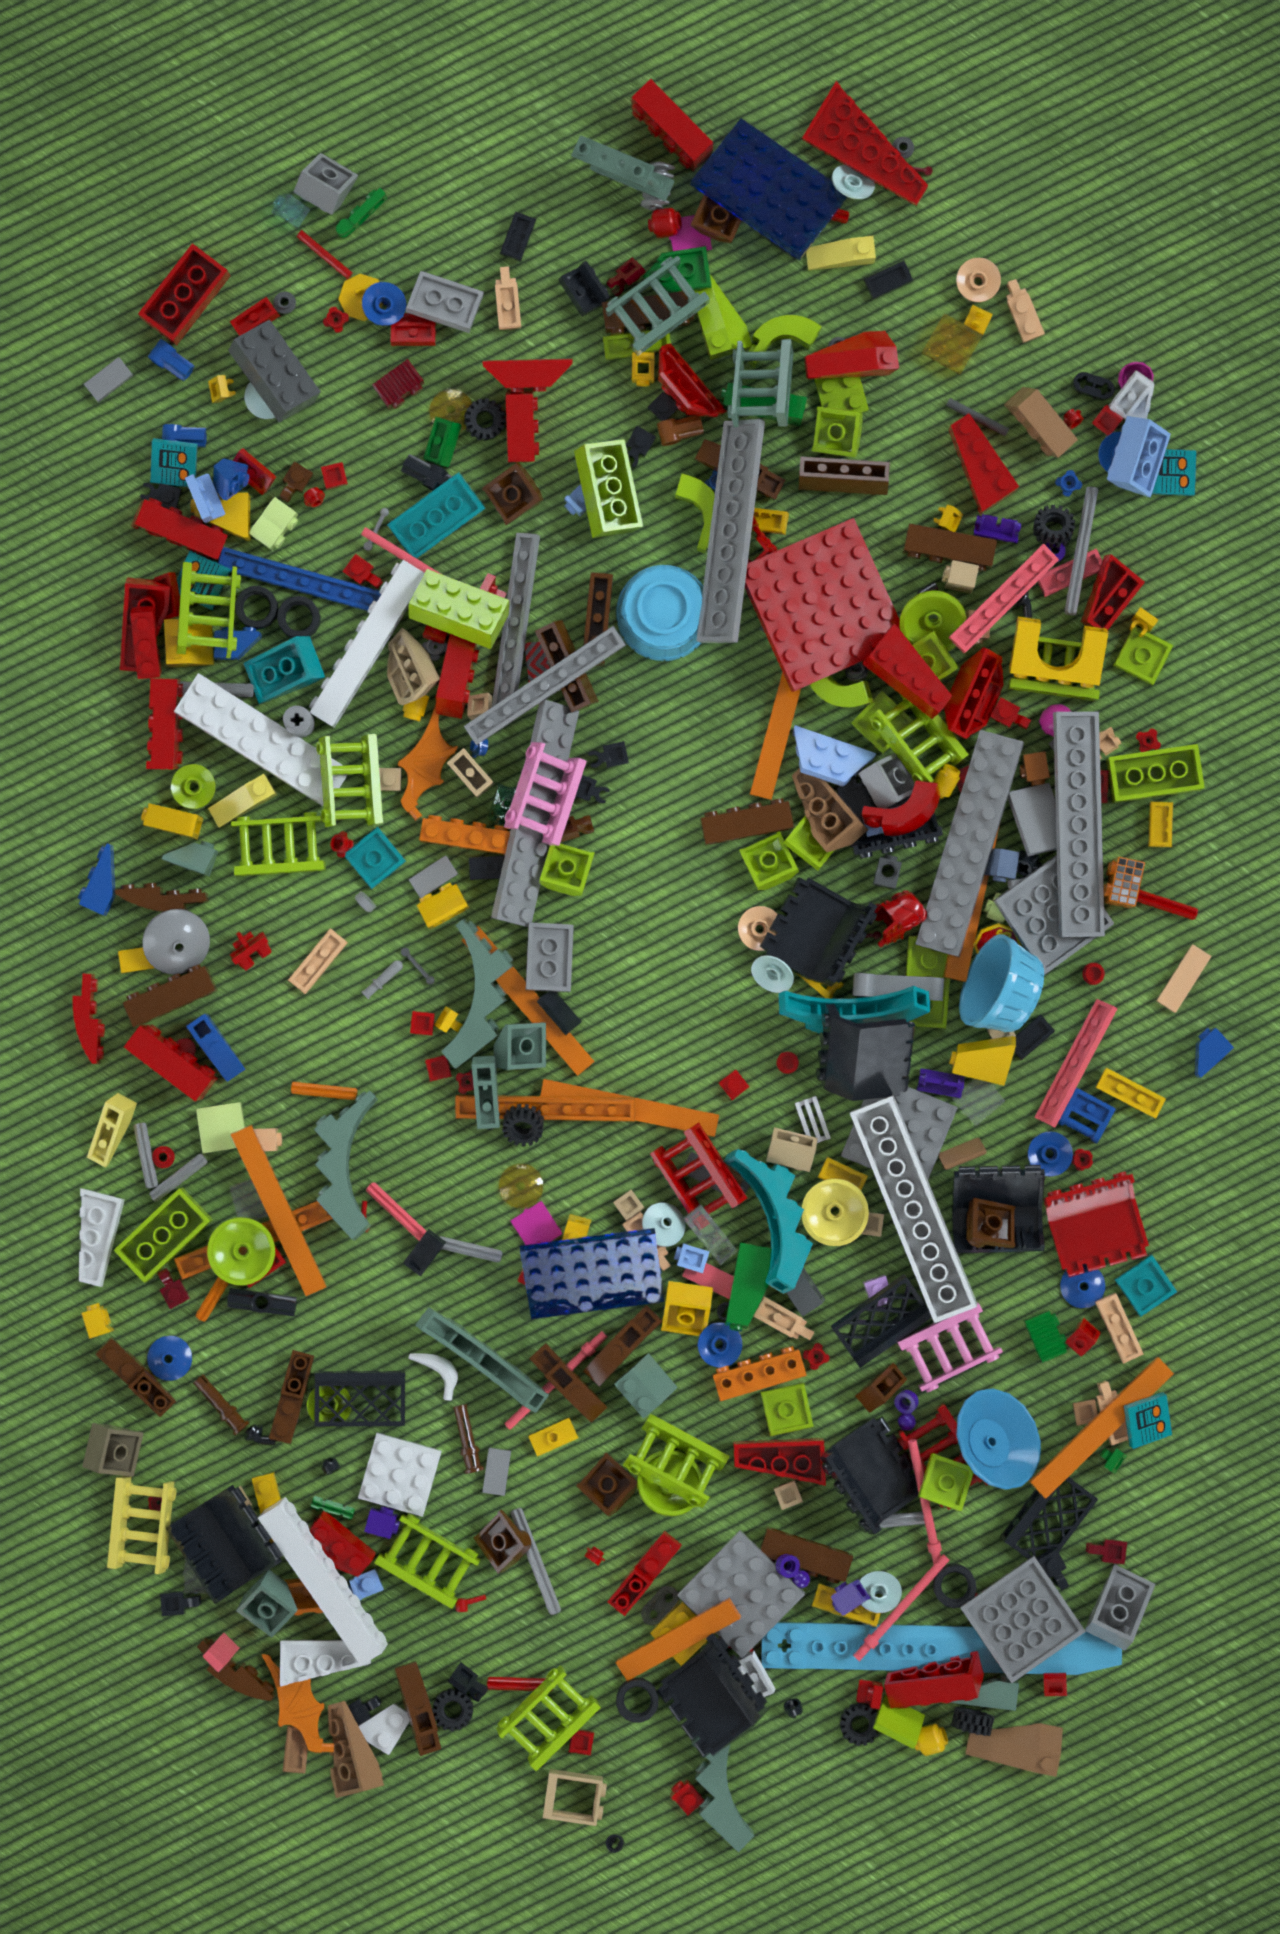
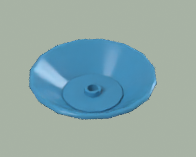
(998, 1438)

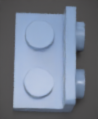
(205, 497)

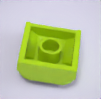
(837, 431)
(769, 862)
(566, 869)

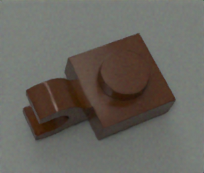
(296, 479)
(574, 826)

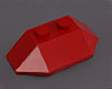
(527, 373)
(685, 386)
(974, 693)

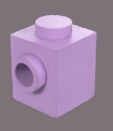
(875, 1285)

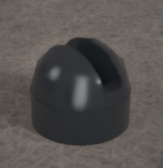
(721, 1309)
(330, 1466)
(791, 1703)
(611, 1840)

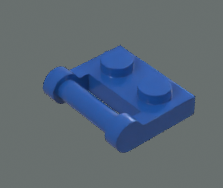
(1089, 1108)

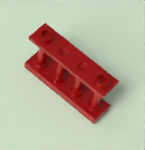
(711, 1160)
(942, 1418)

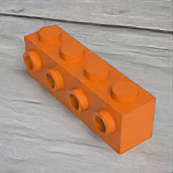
(464, 836)
(759, 1374)

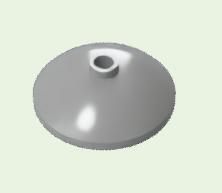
(166, 932)

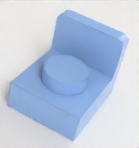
(575, 502)
(691, 1257)
(366, 1584)

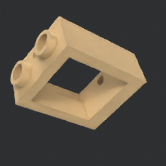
(550, 1813)

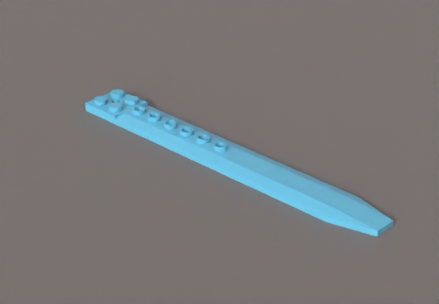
(913, 1645)

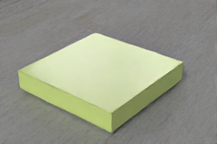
(217, 1124)

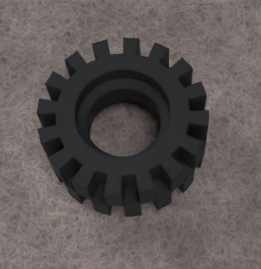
(488, 406)
(1058, 516)
(523, 1135)
(972, 1721)
(452, 1723)
(846, 1724)

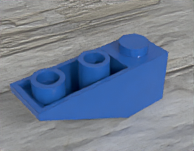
(101, 888)
(216, 1047)

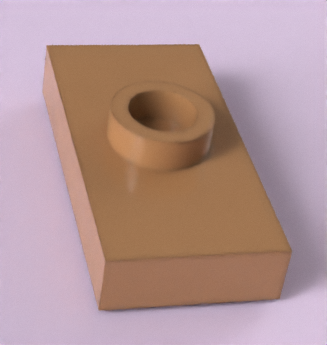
(295, 1752)

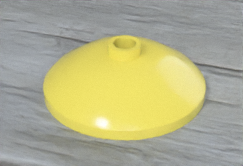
(838, 1228)

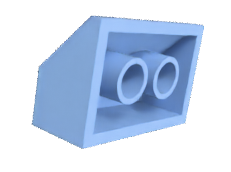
(1138, 455)

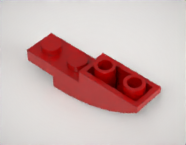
(87, 1028)
(644, 1573)

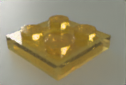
(952, 344)

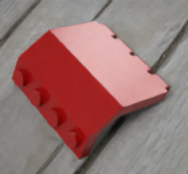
(1096, 1224)

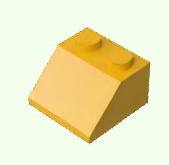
(196, 654)
(442, 906)
(686, 1308)

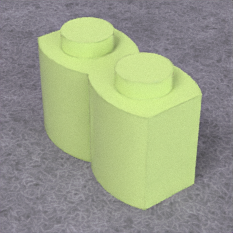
(273, 524)

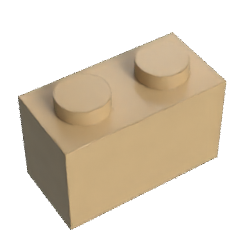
(960, 576)
(470, 773)
(791, 1149)

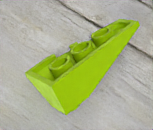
(721, 324)

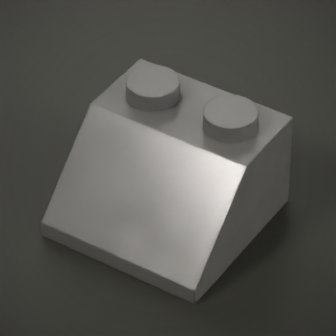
(325, 183)
(887, 781)

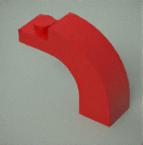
(907, 816)

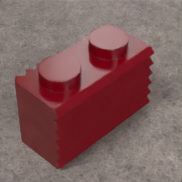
(398, 385)

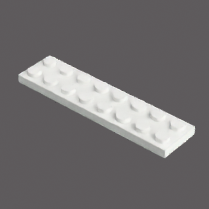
(255, 737)

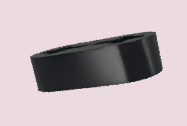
(1094, 381)

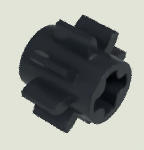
(1027, 864)

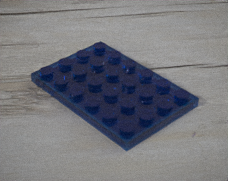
(769, 189)
(592, 1273)

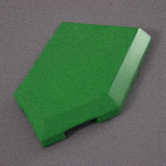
(692, 266)

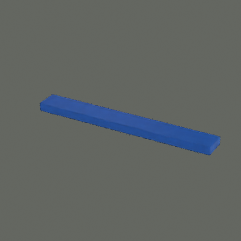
(299, 579)

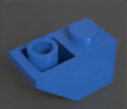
(229, 478)
(245, 641)

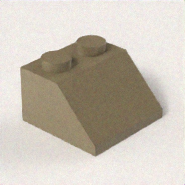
(112, 1450)

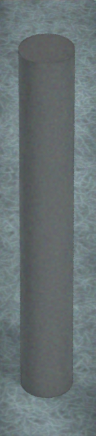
(995, 426)

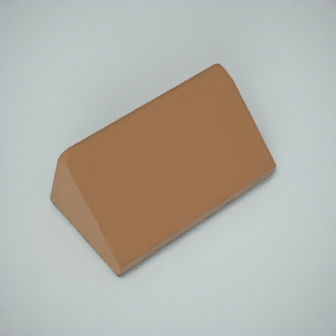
(962, 1153)

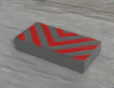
(536, 660)

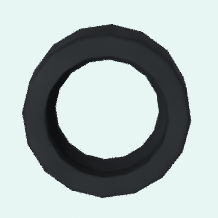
(256, 590)
(298, 600)
(971, 1590)
(637, 1717)

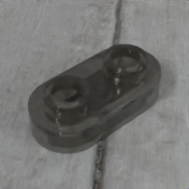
(659, 1603)

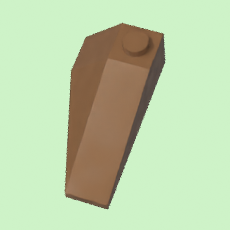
(829, 816)
(1024, 1747)
(354, 1761)

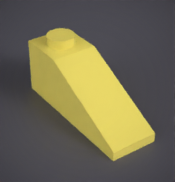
(842, 253)
(242, 800)
(111, 1128)

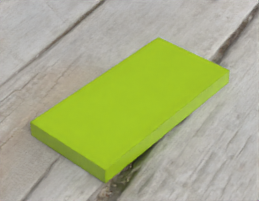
(929, 963)

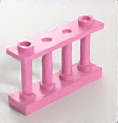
(565, 790)
(931, 1334)

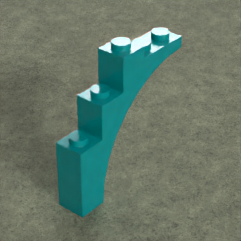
(902, 1004)
(783, 1215)

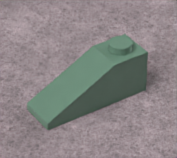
(486, 1092)
(996, 1693)

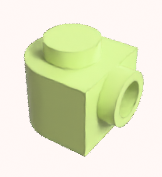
(992, 911)

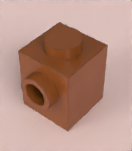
(1034, 768)

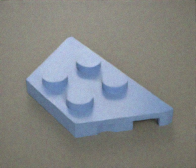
(828, 757)

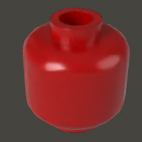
(665, 222)

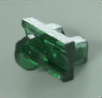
(501, 803)

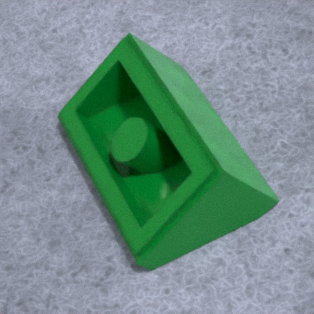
(442, 441)

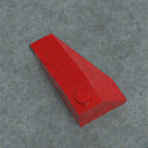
(858, 356)
(140, 594)

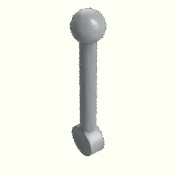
(384, 512)

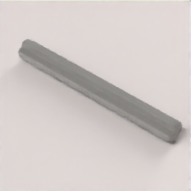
(537, 1564)

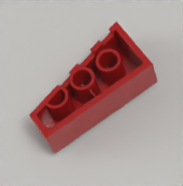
(982, 466)
(179, 529)
(907, 672)
(165, 724)
(935, 1682)

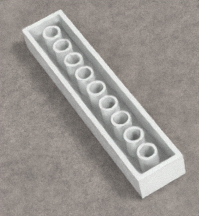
(913, 1209)

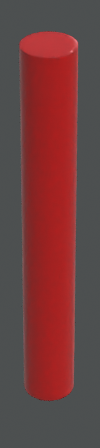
(325, 255)

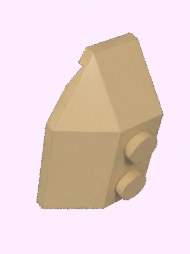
(409, 668)

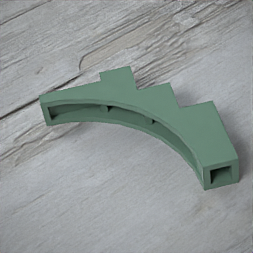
(487, 997)
(339, 1135)
(483, 1358)
(720, 1808)

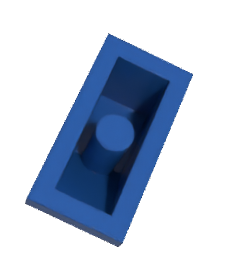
(1210, 1050)

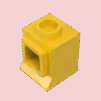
(643, 379)
(96, 1320)

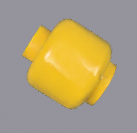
(932, 1740)

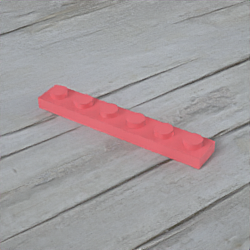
(1003, 598)
(1075, 1063)

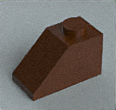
(881, 1387)

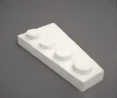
(98, 1230)
(313, 1658)

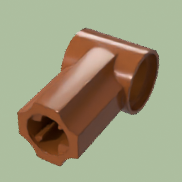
(673, 430)

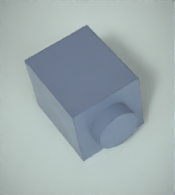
(1002, 865)

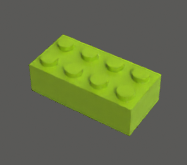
(608, 488)
(458, 609)
(1155, 773)
(163, 1235)

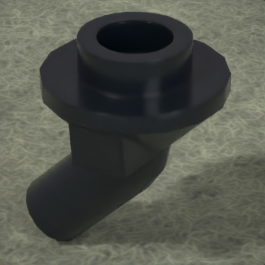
(1025, 602)
(254, 1433)

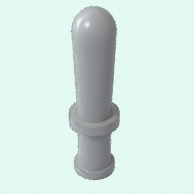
(377, 984)

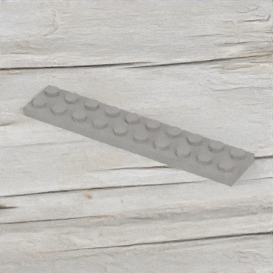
(730, 531)
(1078, 824)
(969, 843)
(525, 851)

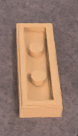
(318, 961)
(1183, 978)
(1119, 1328)

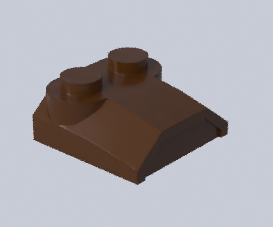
(715, 221)
(513, 493)
(990, 1224)
(608, 1485)
(503, 1542)

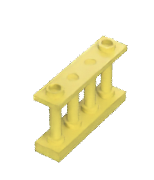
(120, 1533)

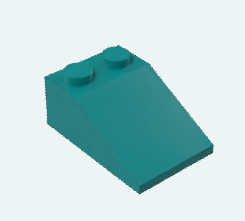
(284, 669)

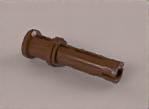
(227, 1412)
(471, 1451)

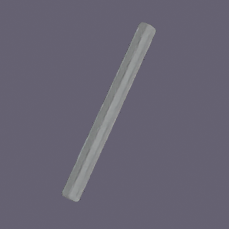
(1081, 551)

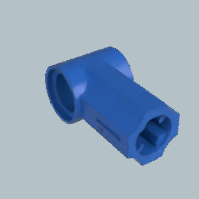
(167, 357)
(185, 434)

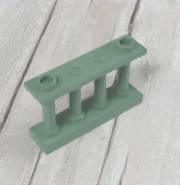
(622, 168)
(677, 314)
(780, 392)

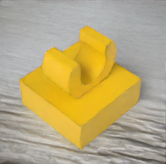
(978, 319)
(219, 388)
(950, 518)
(1144, 620)
(447, 1020)

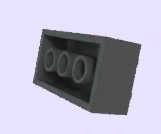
(274, 371)

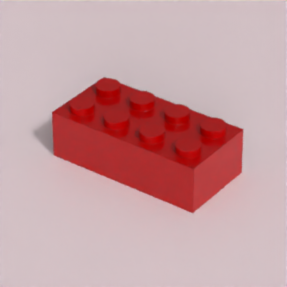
(671, 126)
(184, 294)
(170, 1062)

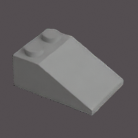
(1120, 1607)

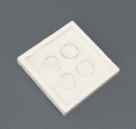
(399, 1474)

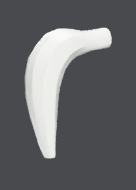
(443, 1367)

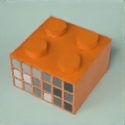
(1123, 882)

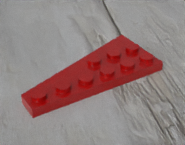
(855, 141)

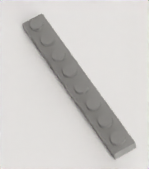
(516, 623)
(545, 685)

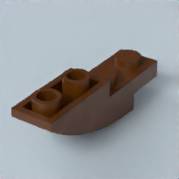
(768, 482)
(152, 897)
(622, 1346)
(136, 1376)
(568, 1383)
(292, 1397)
(241, 1679)
(418, 1708)

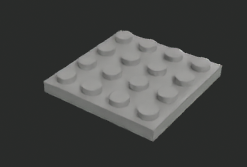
(1033, 916)
(926, 1123)
(753, 1586)
(1022, 1619)

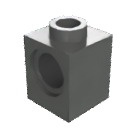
(880, 879)

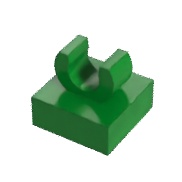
(1114, 1460)

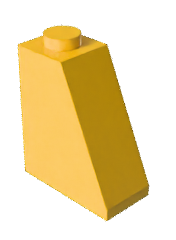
(236, 517)
(172, 821)
(984, 1059)

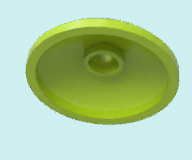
(916, 621)
(225, 1255)
(665, 1501)

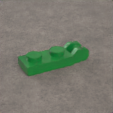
(361, 213)

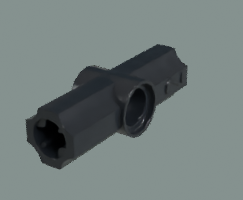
(429, 475)
(247, 1300)

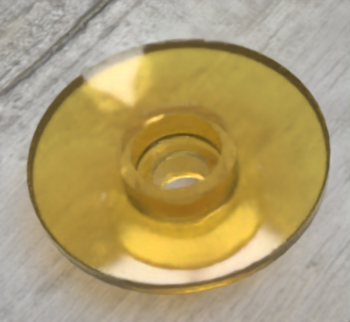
(448, 398)
(521, 1173)

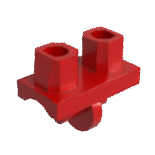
(258, 943)

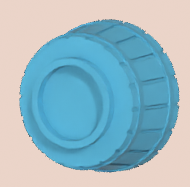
(660, 612)
(1001, 986)

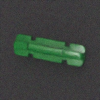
(332, 1508)

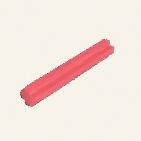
(396, 1211)

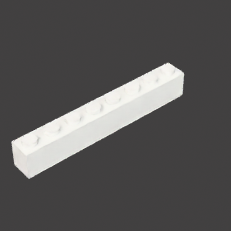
(367, 645)
(323, 1581)

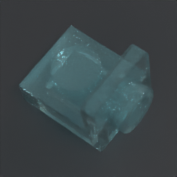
(290, 209)

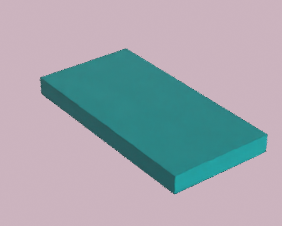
(436, 516)

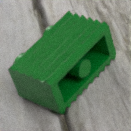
(1045, 1335)

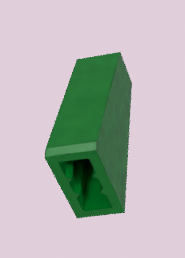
(796, 404)
(747, 1285)

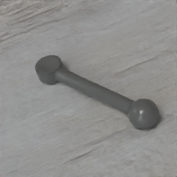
(406, 952)

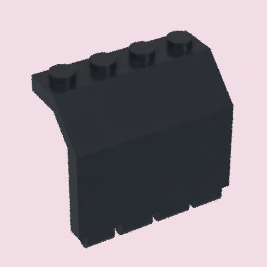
(857, 797)
(818, 932)
(864, 1057)
(1007, 1186)
(871, 1473)
(224, 1543)
(713, 1698)

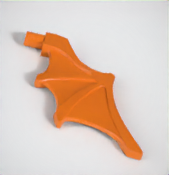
(425, 765)
(299, 1709)

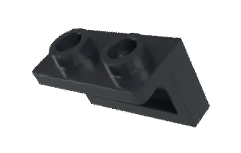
(584, 289)

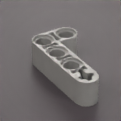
(874, 985)

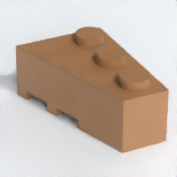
(1041, 421)

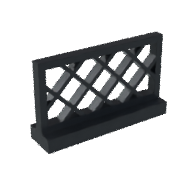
(889, 1331)
(354, 1379)
(1031, 1510)

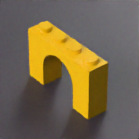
(1084, 669)

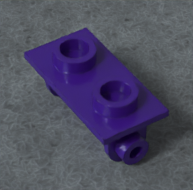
(1006, 531)
(940, 1083)

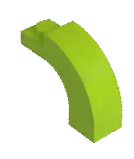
(784, 327)
(699, 494)
(843, 695)

